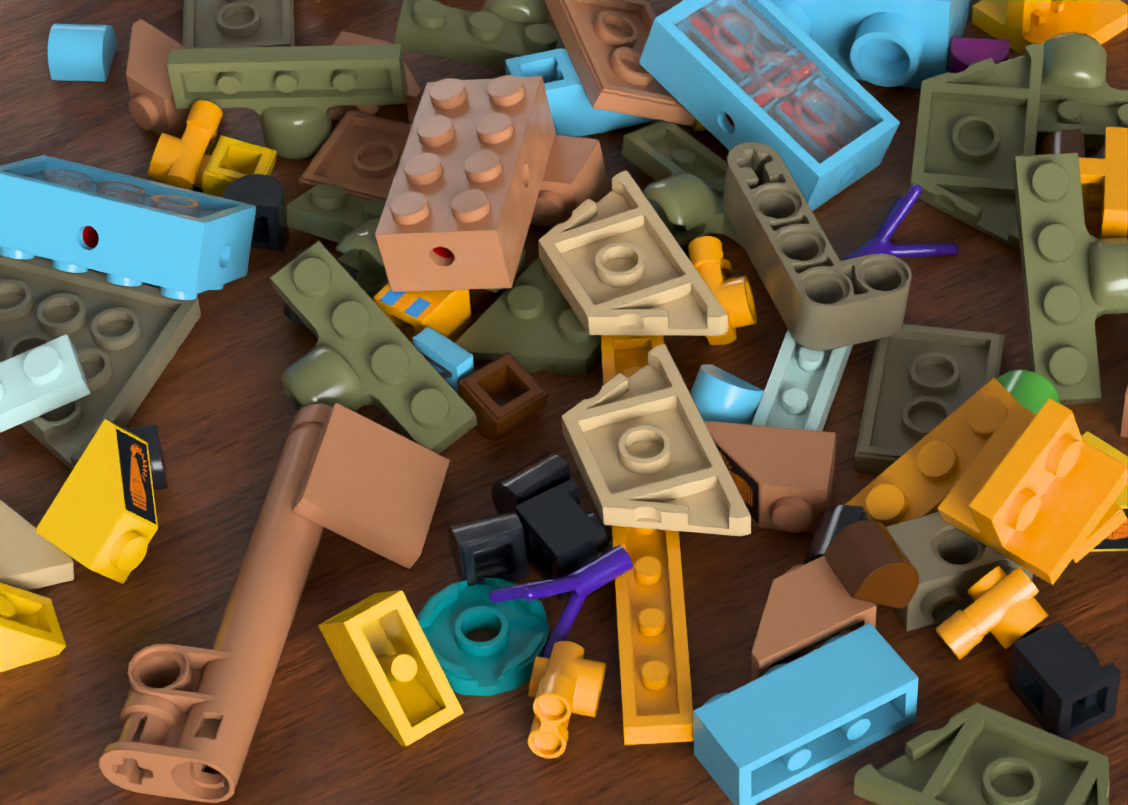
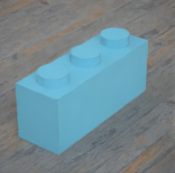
(804, 716)

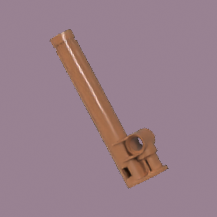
(205, 704)

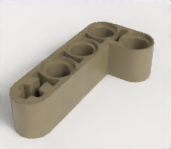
(817, 295)

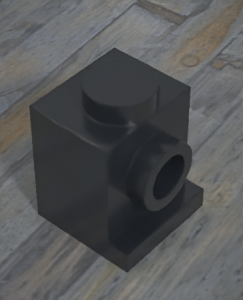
(560, 533)
(1062, 681)

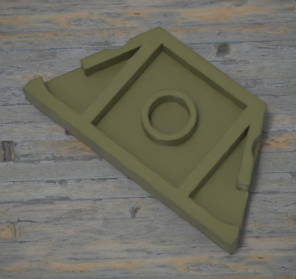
(970, 135)
(535, 327)
(988, 761)

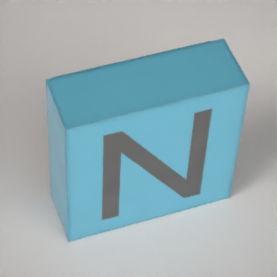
(445, 356)

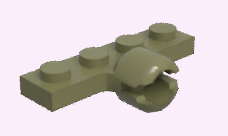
(479, 38)
(290, 86)
(1076, 90)
(686, 178)
(352, 223)
(1065, 275)
(363, 356)

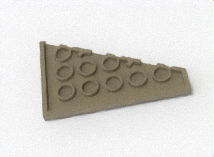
(118, 333)

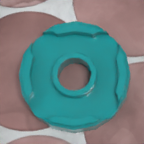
(489, 665)

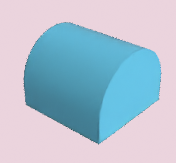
(81, 51)
(724, 396)

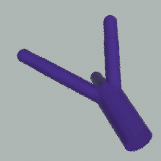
(880, 241)
(577, 584)

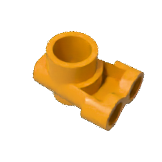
(184, 160)
(732, 293)
(1001, 606)
(560, 688)

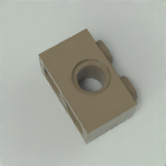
(946, 566)

